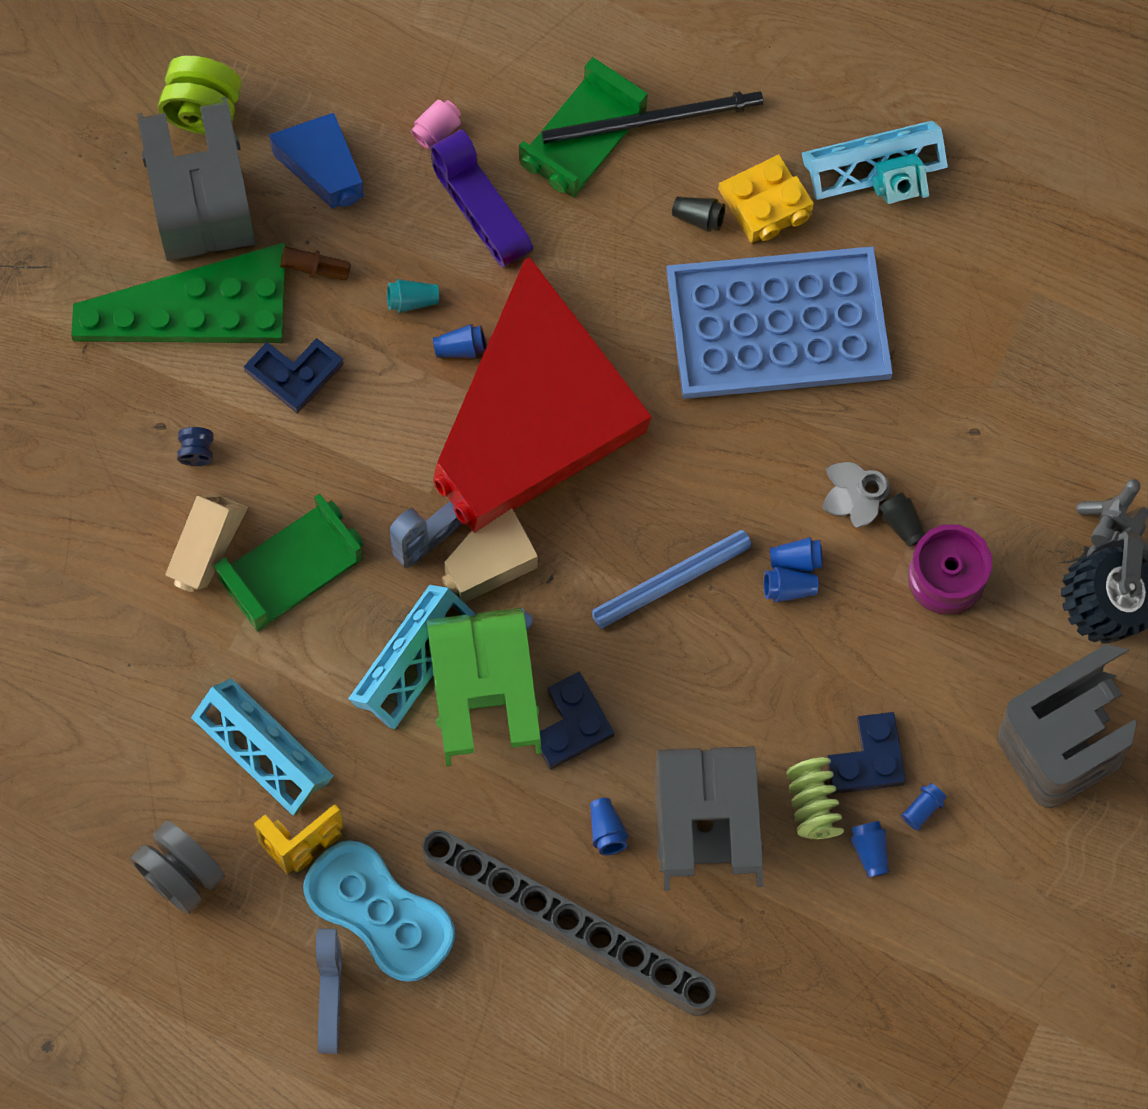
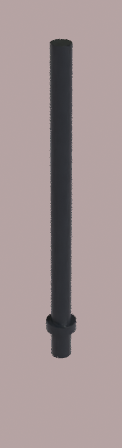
(736, 102)

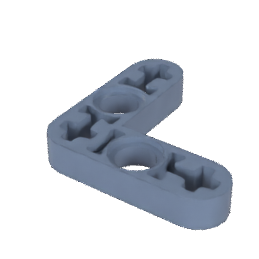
(415, 537)
(329, 966)

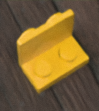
(298, 852)

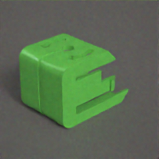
(482, 665)

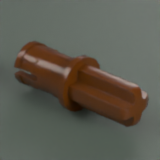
(314, 263)

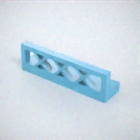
(869, 148)
(400, 653)
(268, 736)

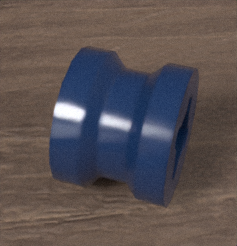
(195, 446)

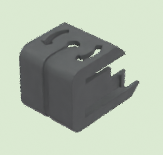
(200, 194)
(1050, 727)
(714, 787)

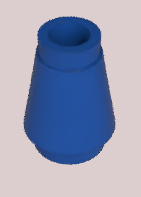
(461, 343)
(798, 555)
(789, 584)
(607, 829)
(871, 847)

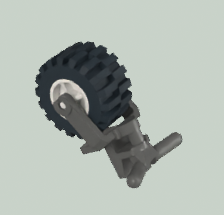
(1110, 585)

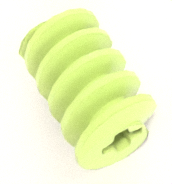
(812, 799)

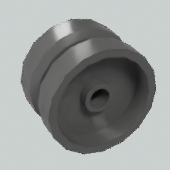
(172, 872)

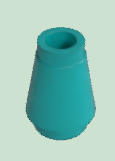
(411, 295)

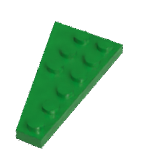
(208, 304)

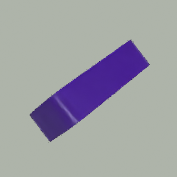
(457, 169)

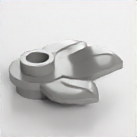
(850, 494)

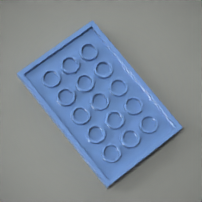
(778, 322)

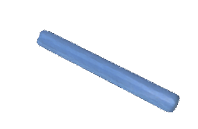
(671, 579)

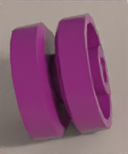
(968, 565)

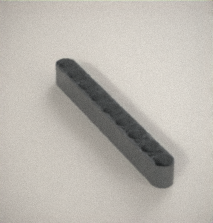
(577, 938)

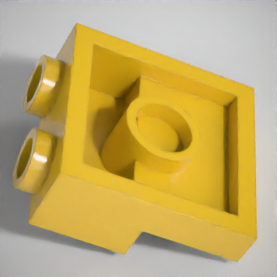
(766, 199)

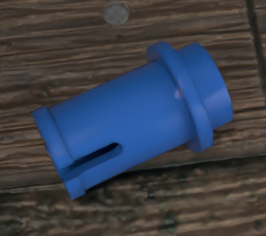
(924, 806)

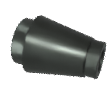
(700, 212)
(903, 518)

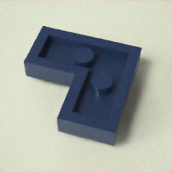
(294, 381)
(581, 726)
(878, 762)

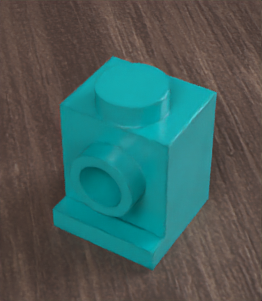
(897, 169)

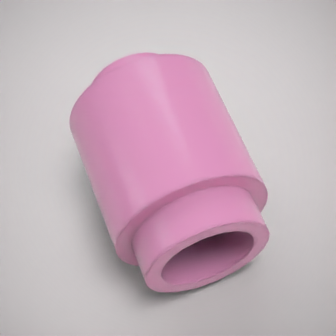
(436, 123)

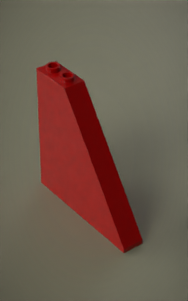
(534, 409)

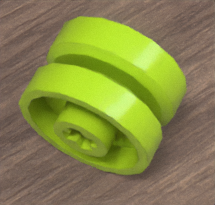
(197, 83)

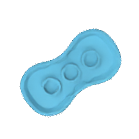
(401, 930)

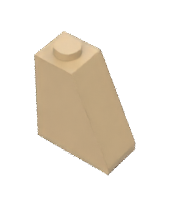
(204, 540)
(490, 558)

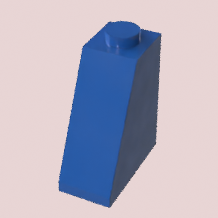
(320, 159)

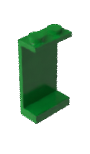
(573, 162)
(291, 564)

